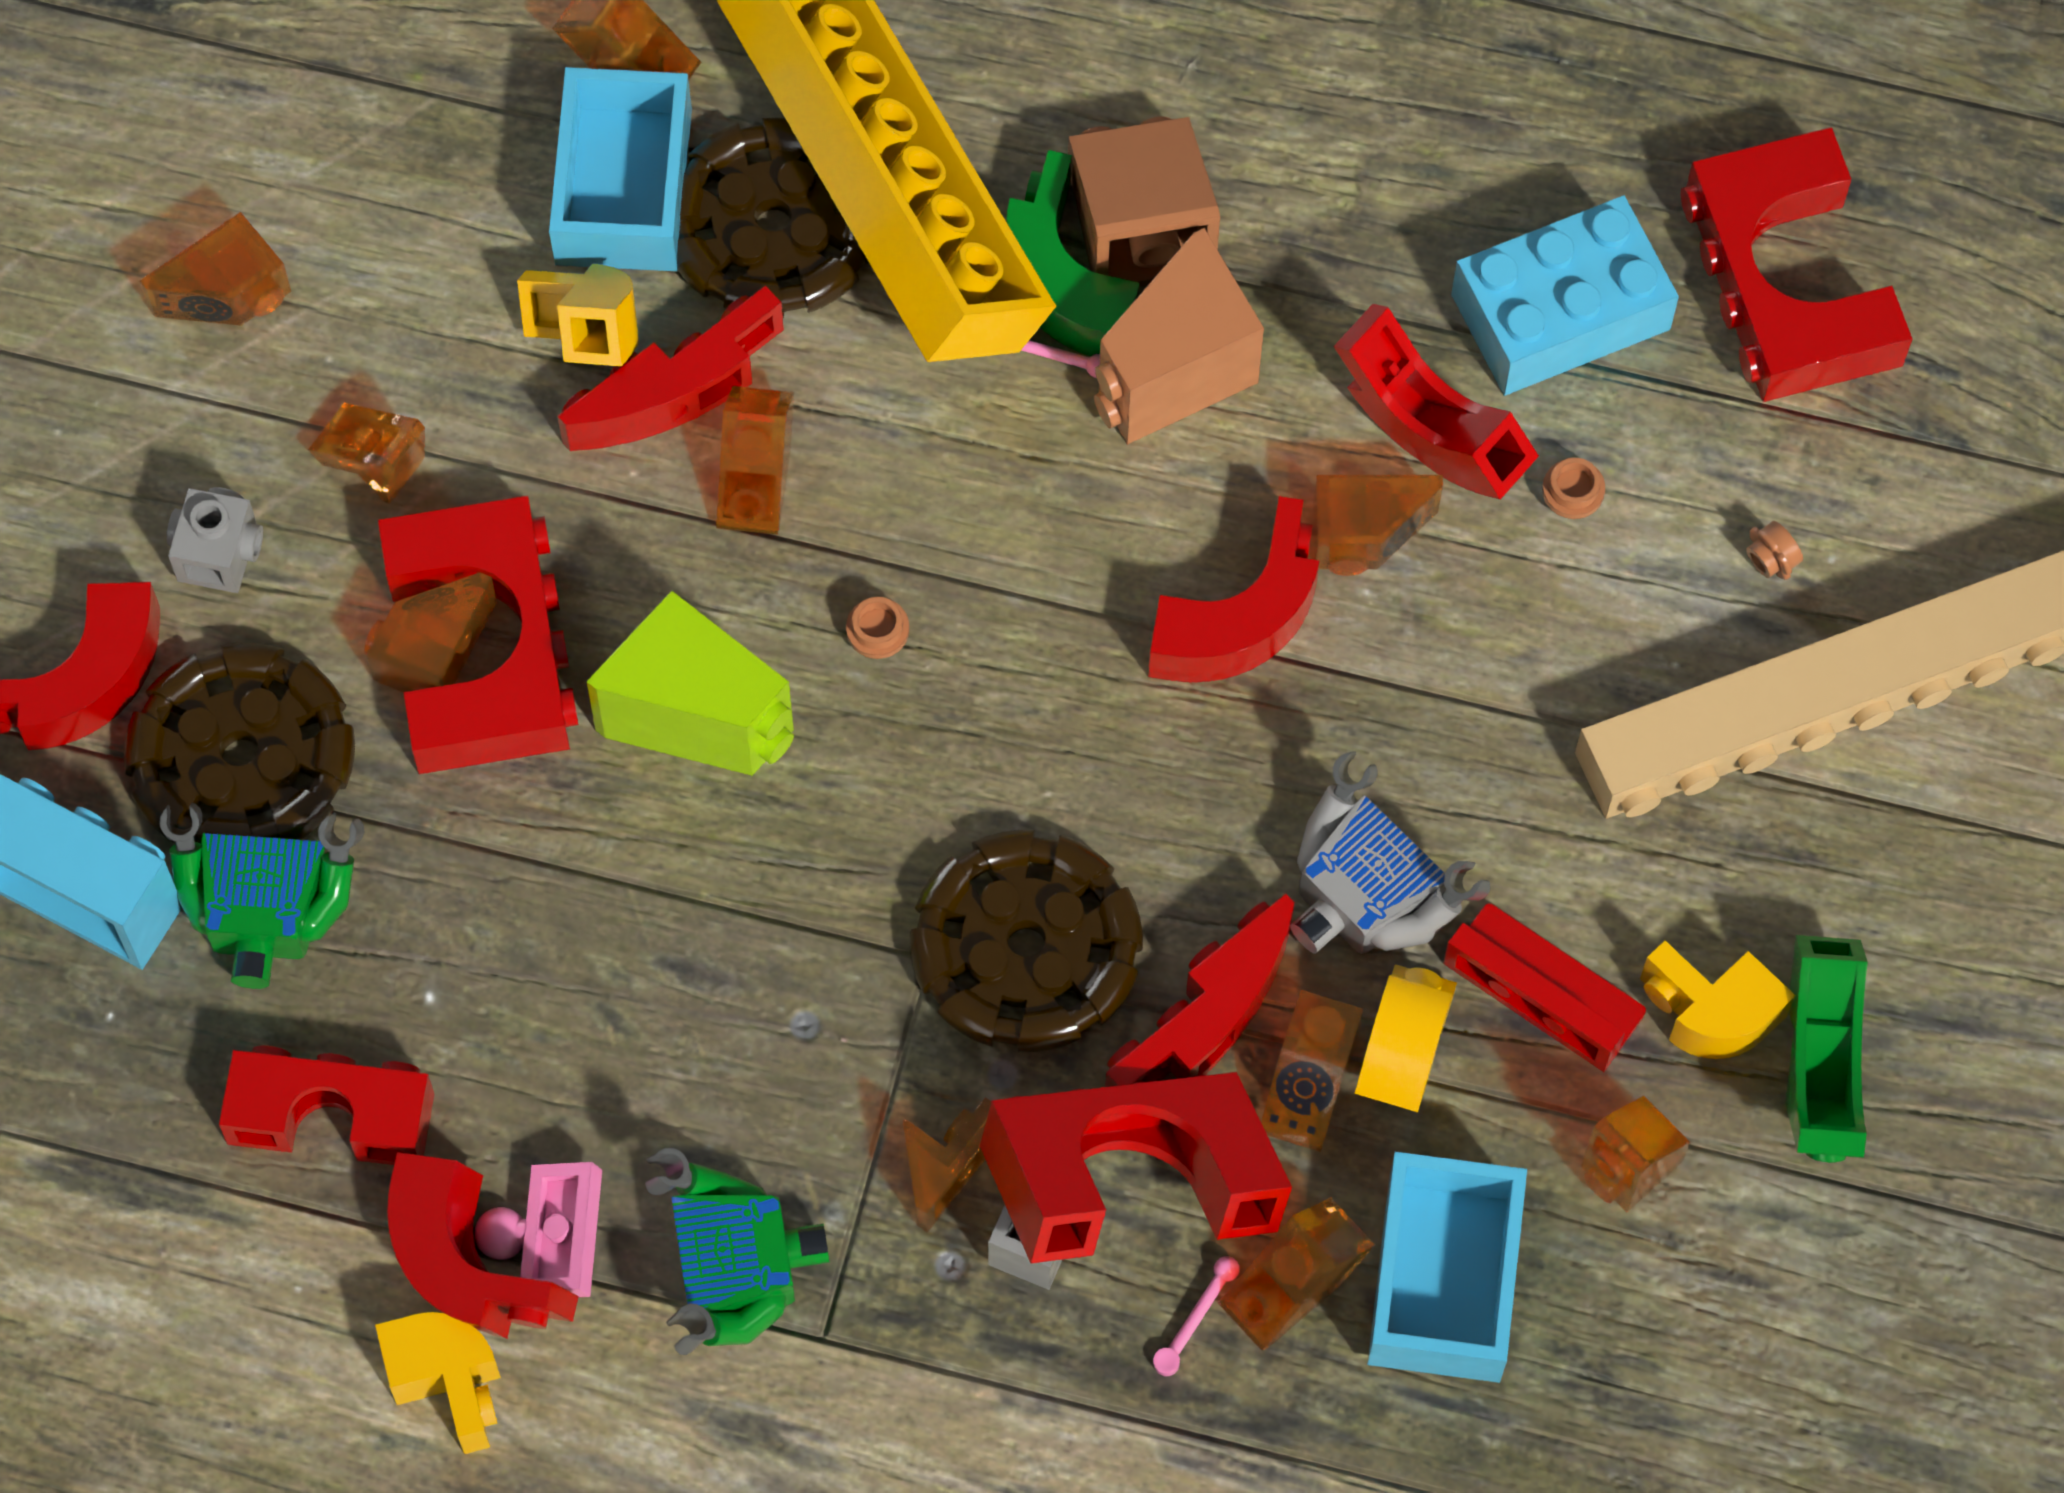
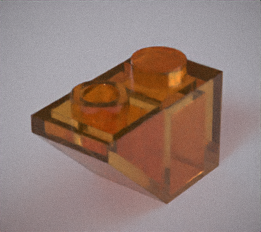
(623, 37)
(754, 459)
(1632, 1153)
(1296, 1272)

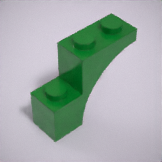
(1827, 1048)

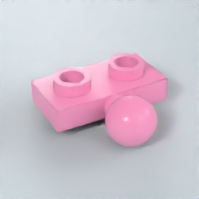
(557, 1230)

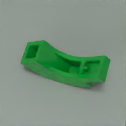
(1084, 299)

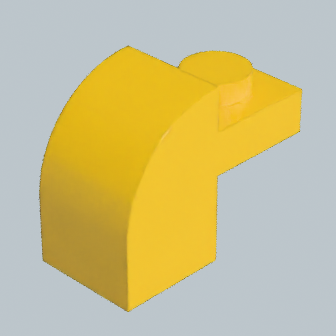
(586, 311)
(1716, 1017)
(1405, 1037)
(441, 1355)

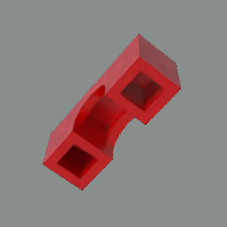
(274, 1092)

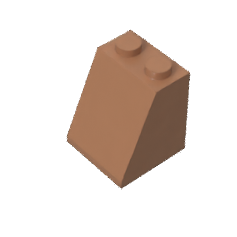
(1140, 195)
(1178, 345)

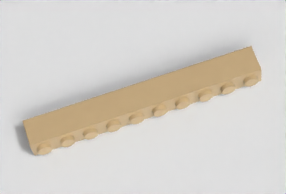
(1825, 689)

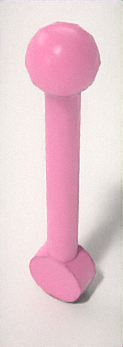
(1064, 356)
(1167, 1360)

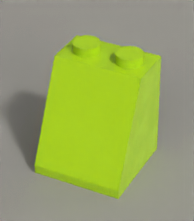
(692, 693)

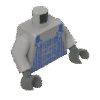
(1370, 876)

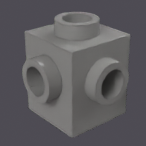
(213, 539)

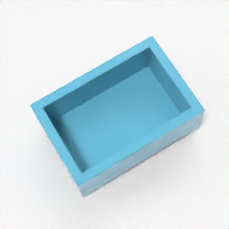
(620, 168)
(1564, 295)
(83, 874)
(1447, 1267)

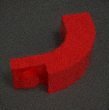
(1426, 417)
(1241, 632)
(96, 677)
(434, 1243)

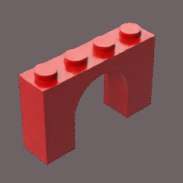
(1785, 340)
(520, 704)
(1192, 1123)

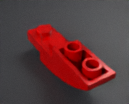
(665, 392)
(1225, 993)

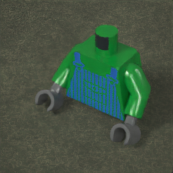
(261, 892)
(731, 1253)

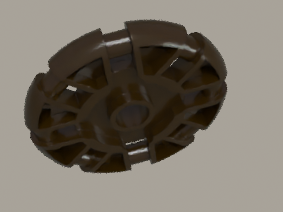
(744, 195)
(234, 715)
(1019, 904)

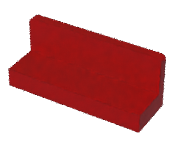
(1544, 985)

